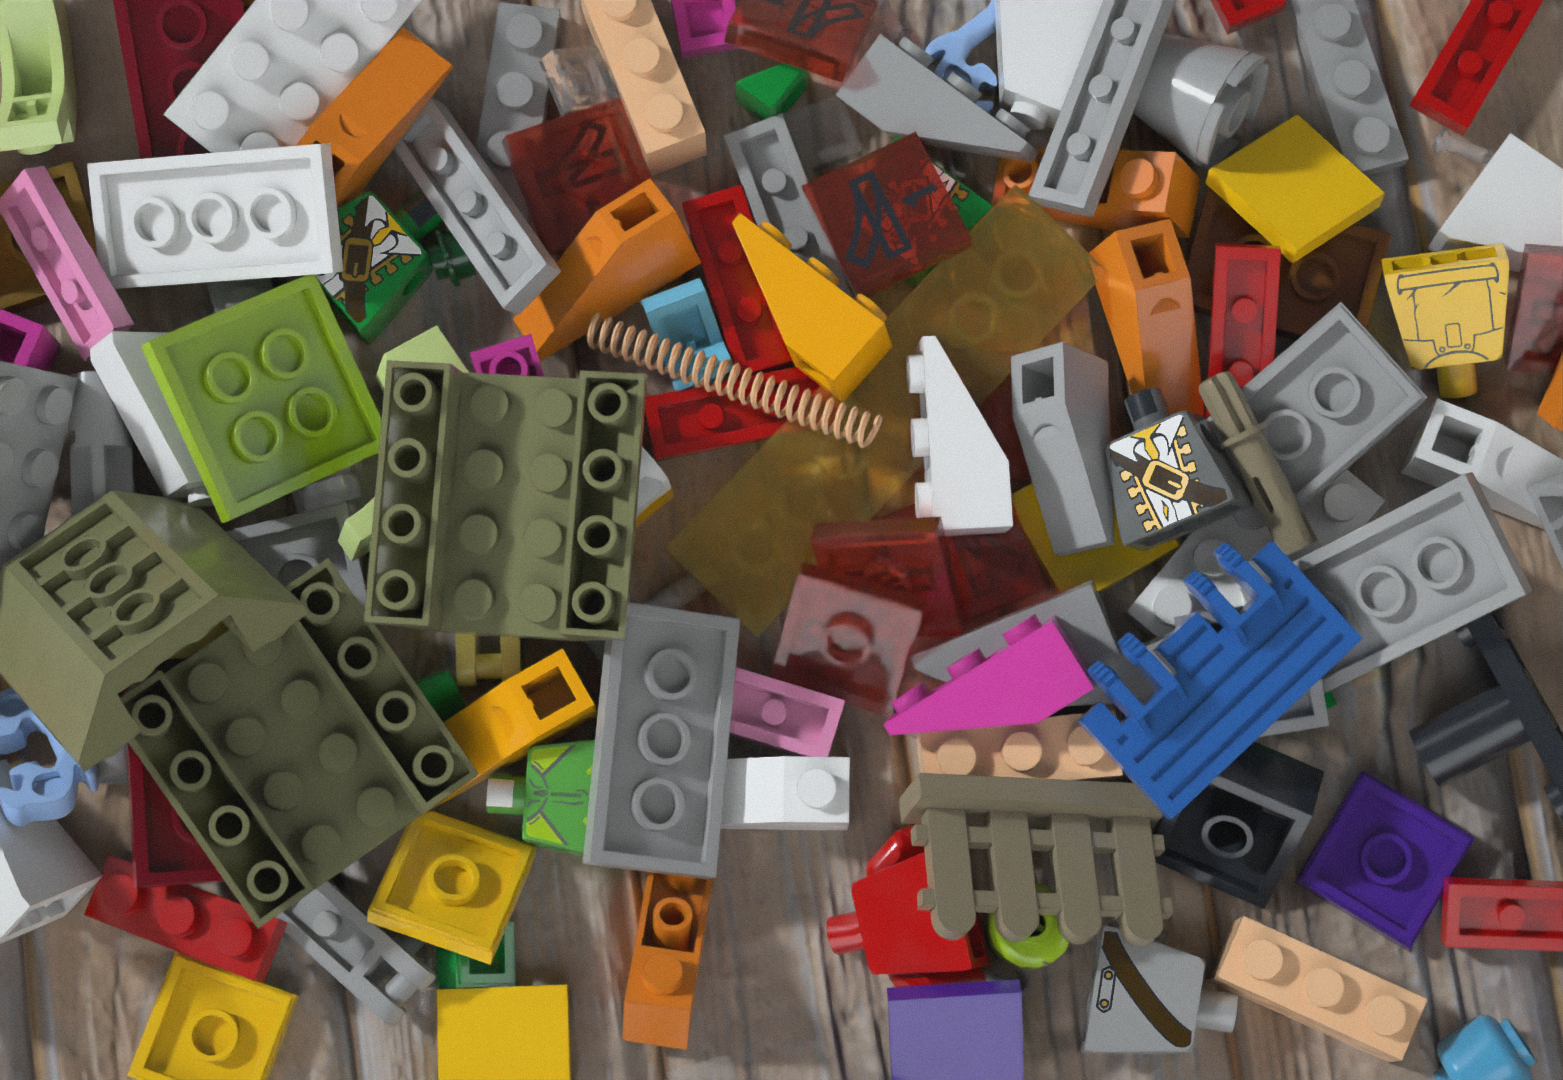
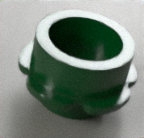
(449, 258)

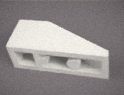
(787, 793)

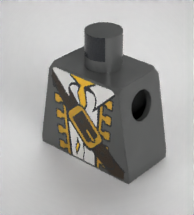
(1169, 474)

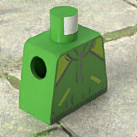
(550, 796)

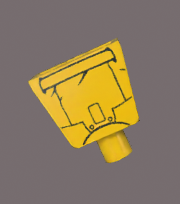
(1450, 311)

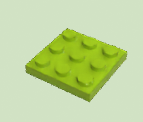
(266, 396)

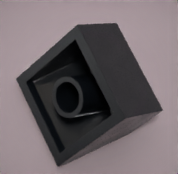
(1243, 824)

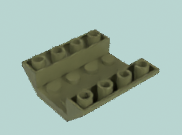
(506, 502)
(117, 599)
(295, 750)

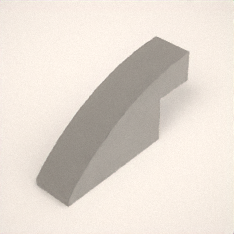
(1083, 620)

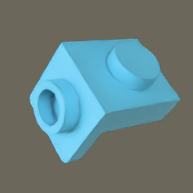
(686, 318)

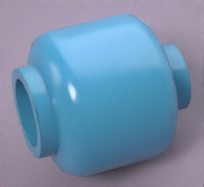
(1485, 1052)

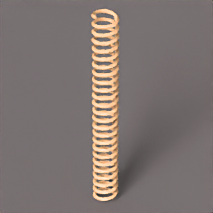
(687, 357)

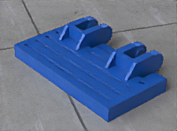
(1222, 682)

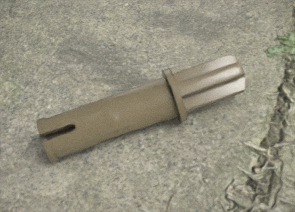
(1256, 463)

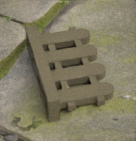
(1007, 825)

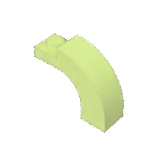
(37, 76)

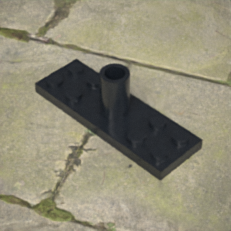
(1493, 719)

